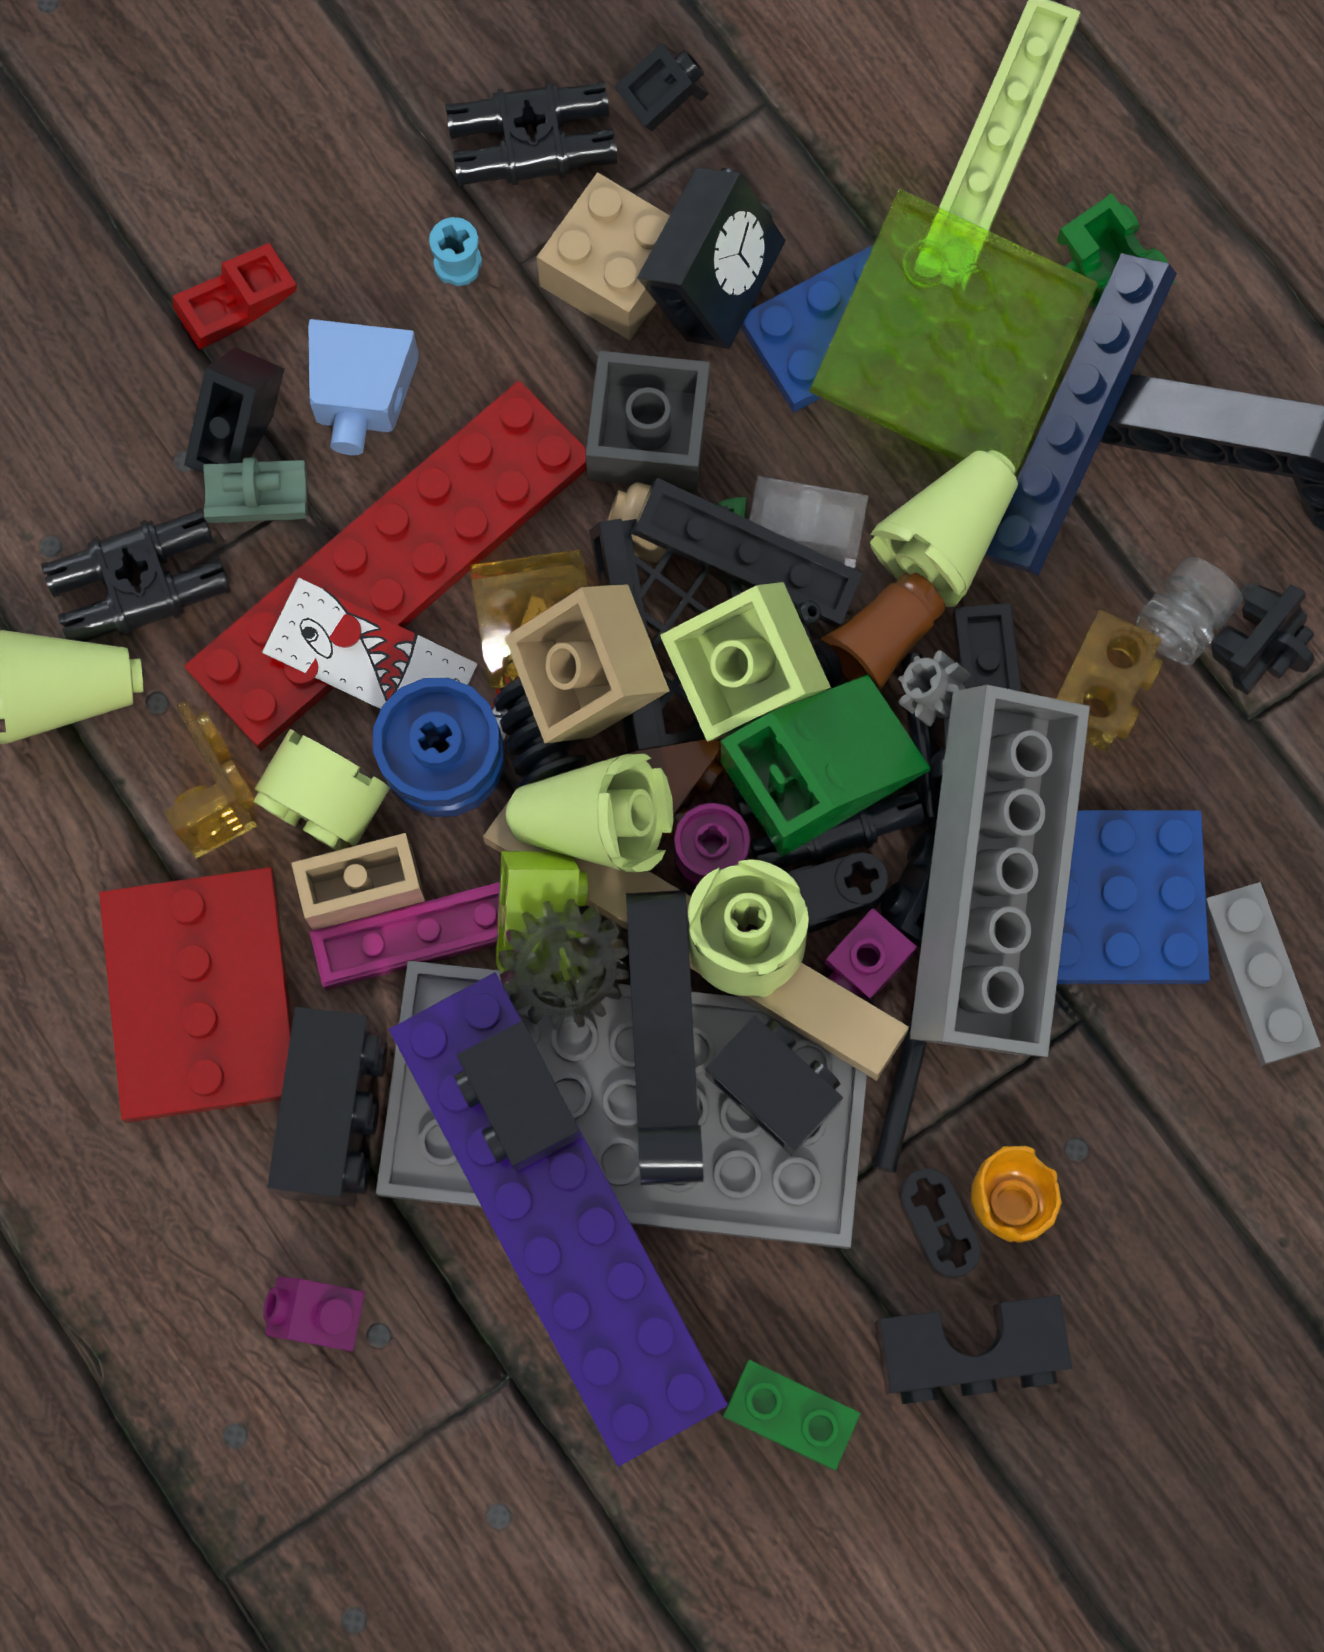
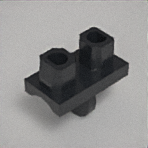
(1274, 644)

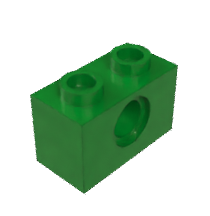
(791, 1415)

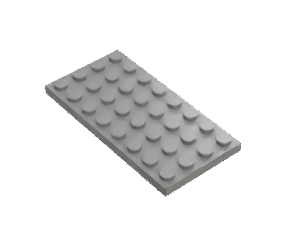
(748, 1178)

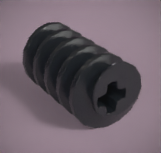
(535, 758)

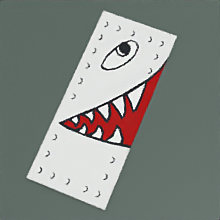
(373, 667)

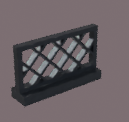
(619, 565)

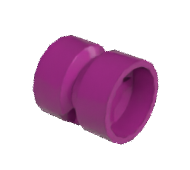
(709, 839)

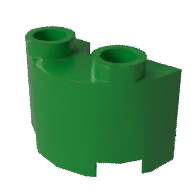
(1100, 238)

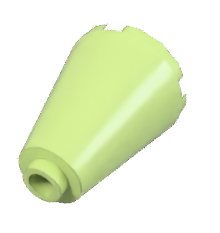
(948, 524)
(60, 682)
(597, 813)

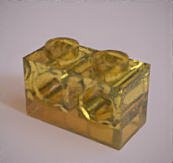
(1098, 678)

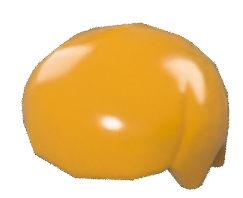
(1016, 1194)

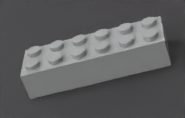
(1000, 871)

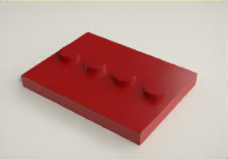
(197, 993)

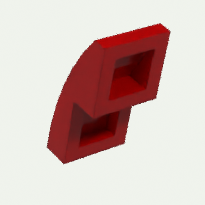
(241, 294)

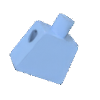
(358, 379)

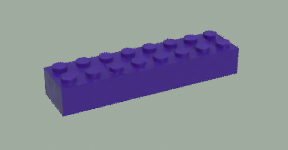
(567, 1245)

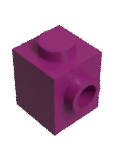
(869, 957)

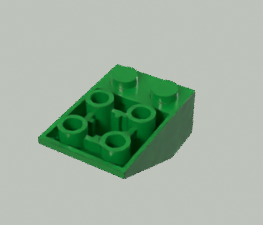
(820, 761)

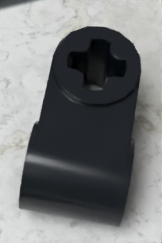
(827, 892)

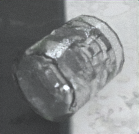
(1194, 604)

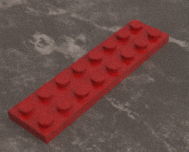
(399, 554)

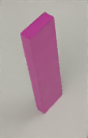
(410, 933)

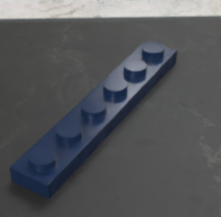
(1081, 412)

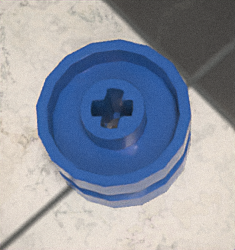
(434, 714)

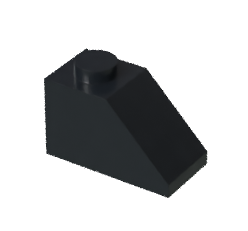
(233, 409)

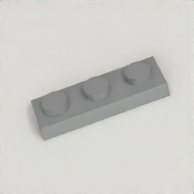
(1260, 974)

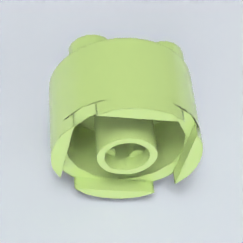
(320, 788)
(727, 903)

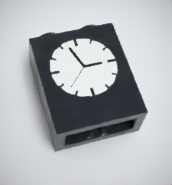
(712, 257)

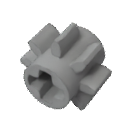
(931, 686)

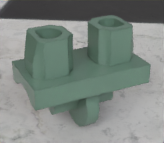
(255, 491)

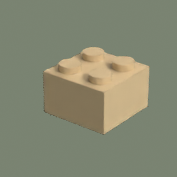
(599, 254)
(586, 663)

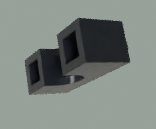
(1026, 1344)

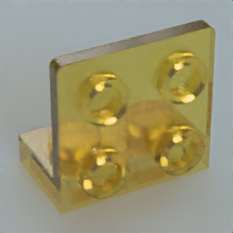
(513, 594)
(215, 814)

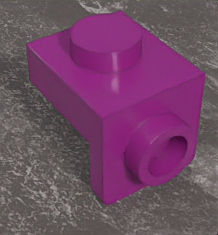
(313, 1313)

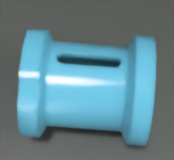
(455, 235)

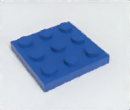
(1136, 900)

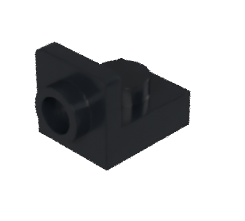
(661, 85)

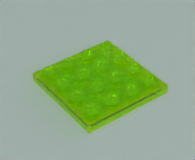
(952, 334)

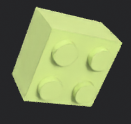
(744, 659)

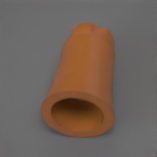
(886, 629)

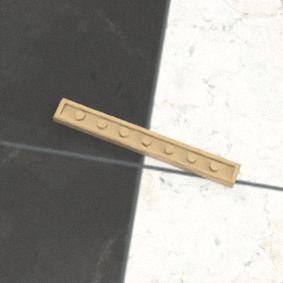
(805, 1003)

